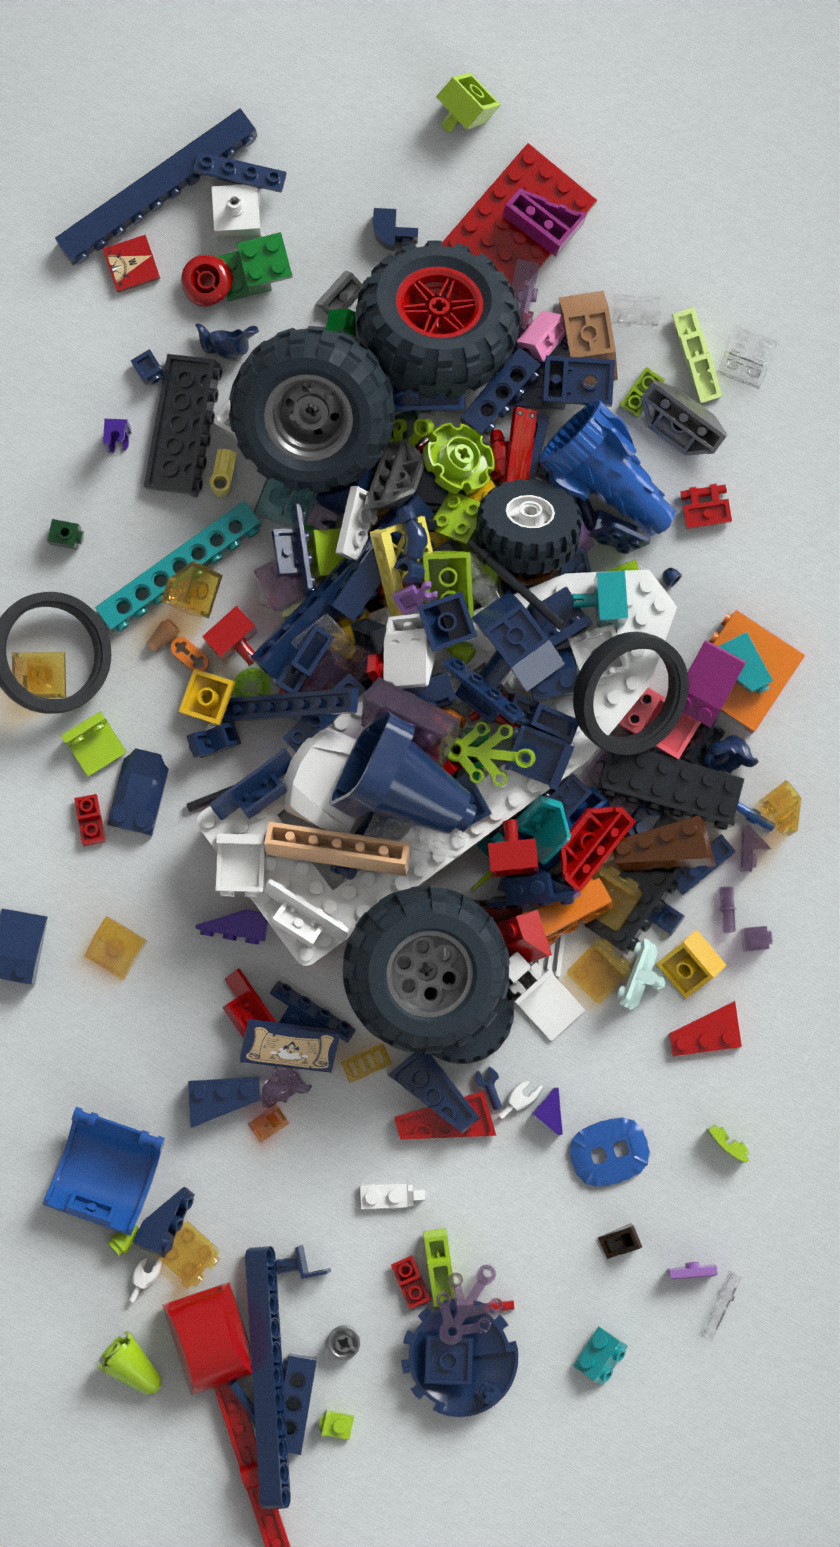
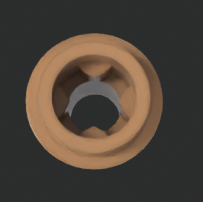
(165, 633)

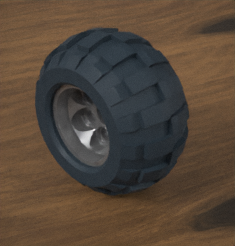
(460, 1007)

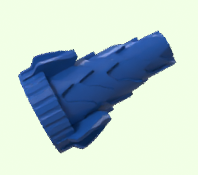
(599, 457)

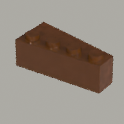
(666, 847)

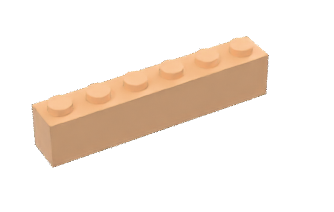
(337, 848)

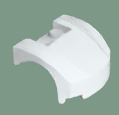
(313, 778)

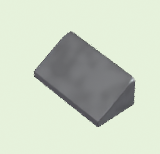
(341, 293)

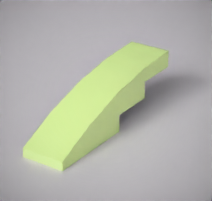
(696, 355)

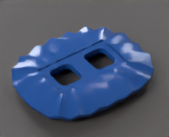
(615, 1168)

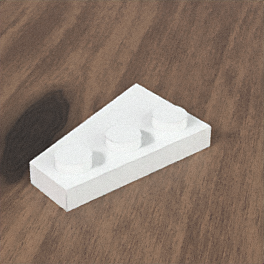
(355, 524)

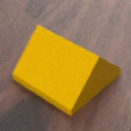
(206, 697)

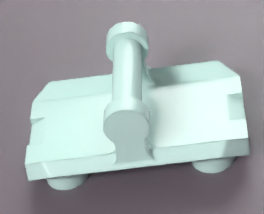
(641, 975)

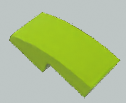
(632, 399)
(734, 1148)

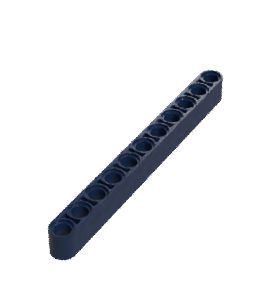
(267, 1378)

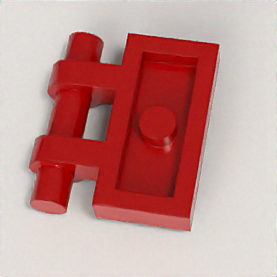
(706, 513)

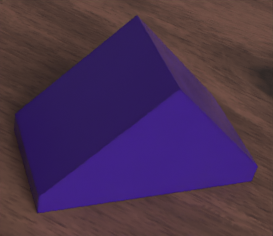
(550, 1112)

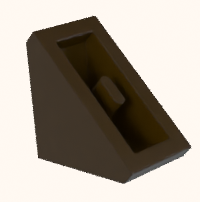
(620, 1241)

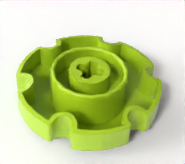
(458, 458)

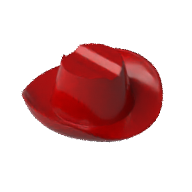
(206, 280)

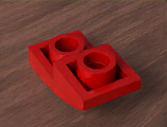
(90, 820)
(411, 1282)

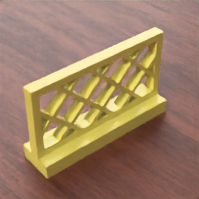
(387, 557)

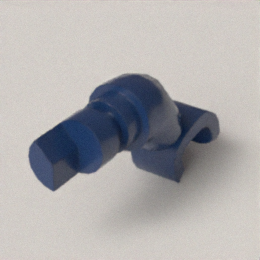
(415, 545)

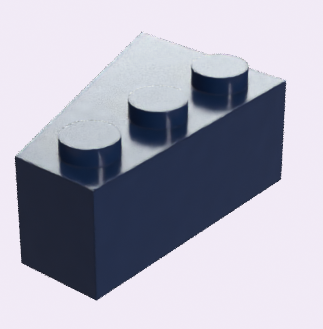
(220, 1096)

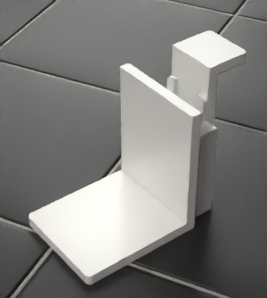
(543, 997)

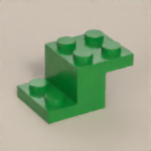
(257, 266)

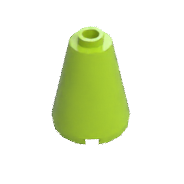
(130, 1365)

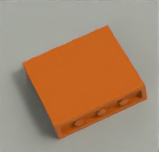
(778, 658)

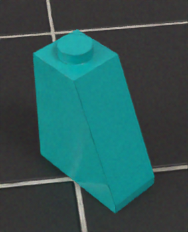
(754, 674)

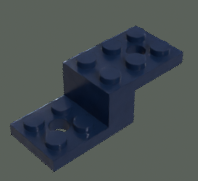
(563, 383)

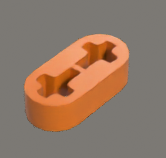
(194, 651)

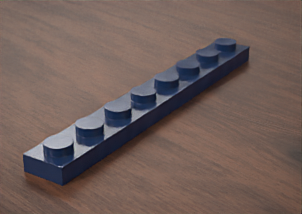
(292, 705)

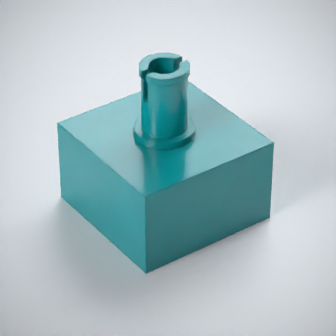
(608, 598)

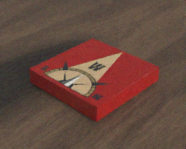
(131, 263)

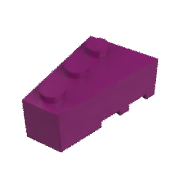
(542, 220)

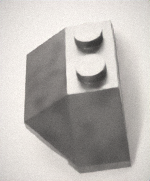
(681, 420)
(395, 476)

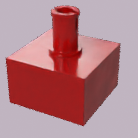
(231, 636)
(513, 855)

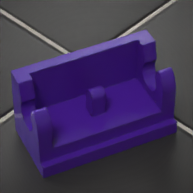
(116, 431)

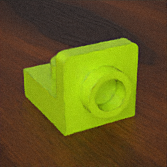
(336, 1424)

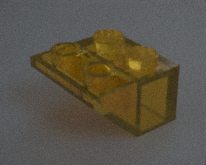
(784, 807)

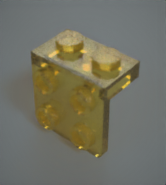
(623, 895)
(599, 970)
(191, 1255)

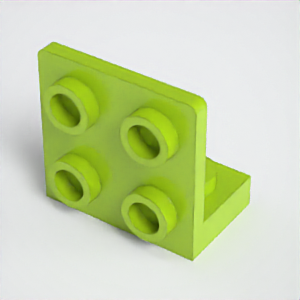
(458, 519)
(94, 743)

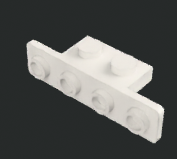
(302, 918)

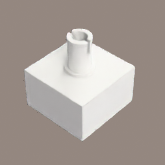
(236, 211)

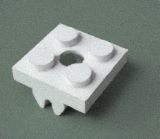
(584, 644)

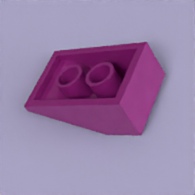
(711, 682)

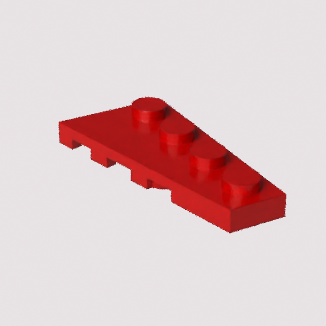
(428, 1124)

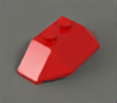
(592, 842)

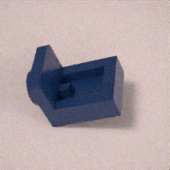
(148, 367)

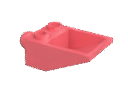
(678, 738)

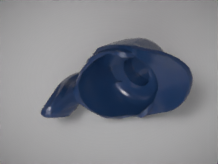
(226, 343)

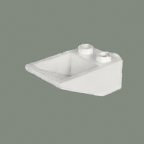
(407, 652)

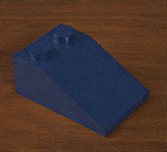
(21, 945)

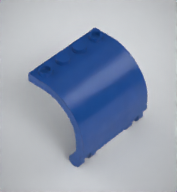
(104, 1172)

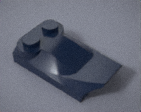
(139, 792)

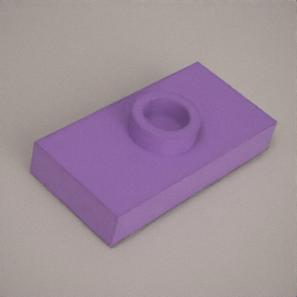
(692, 1270)

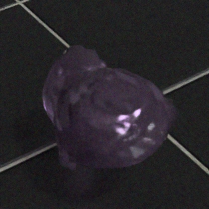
(282, 1085)

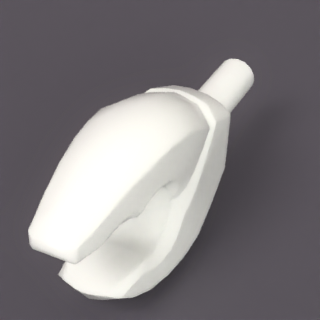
(518, 1101)
(143, 1279)

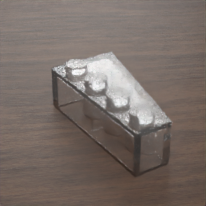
(418, 837)

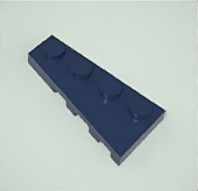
(431, 1085)

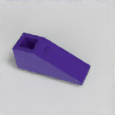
(243, 924)

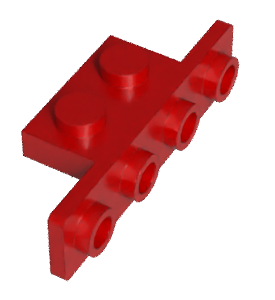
(246, 1005)

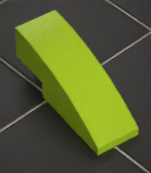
(438, 1262)

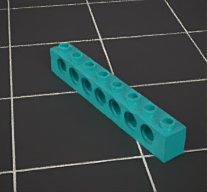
(165, 567)

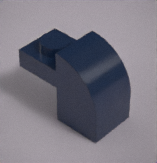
(386, 231)
(213, 740)

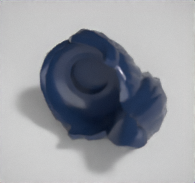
(729, 755)

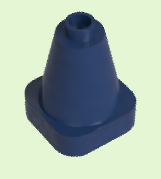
(400, 781)

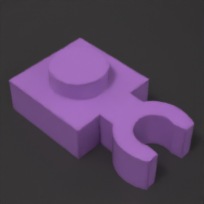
(410, 597)

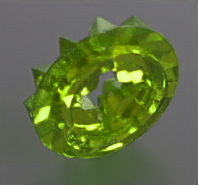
(251, 674)

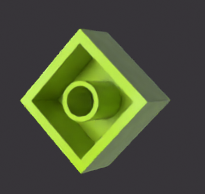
(467, 102)

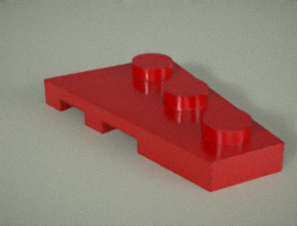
(709, 1033)

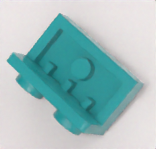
(600, 1356)

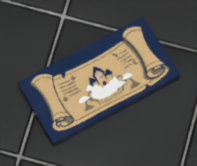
(289, 1045)

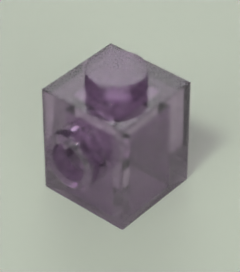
(756, 938)

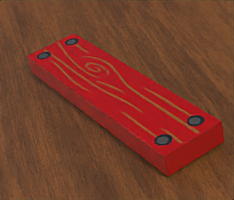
(520, 444)

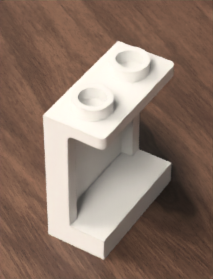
(240, 864)

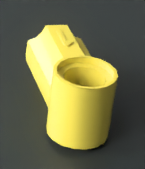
(223, 470)

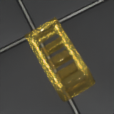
(348, 1071)

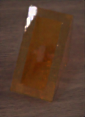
(269, 1123)

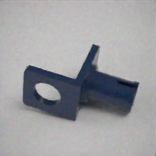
(299, 1263)

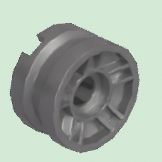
(340, 1333)

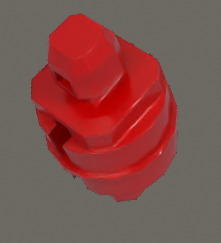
(499, 449)

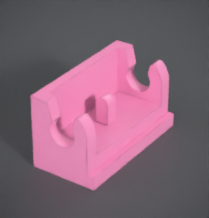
(543, 335)

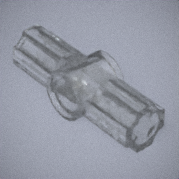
(482, 584)

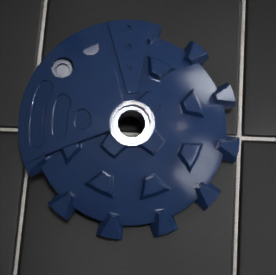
(492, 1365)

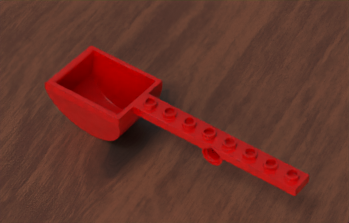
(212, 1355)

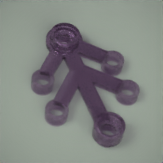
(465, 1307)

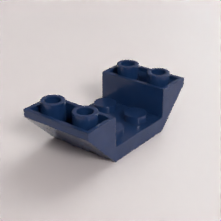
(519, 640)

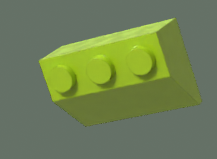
(449, 575)

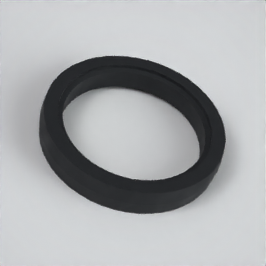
(99, 638)
(592, 671)

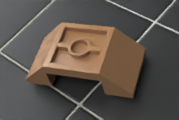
(588, 328)

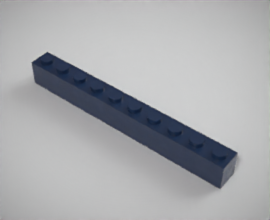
(153, 188)
(278, 646)

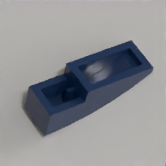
(303, 660)
(545, 718)

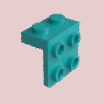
(547, 824)

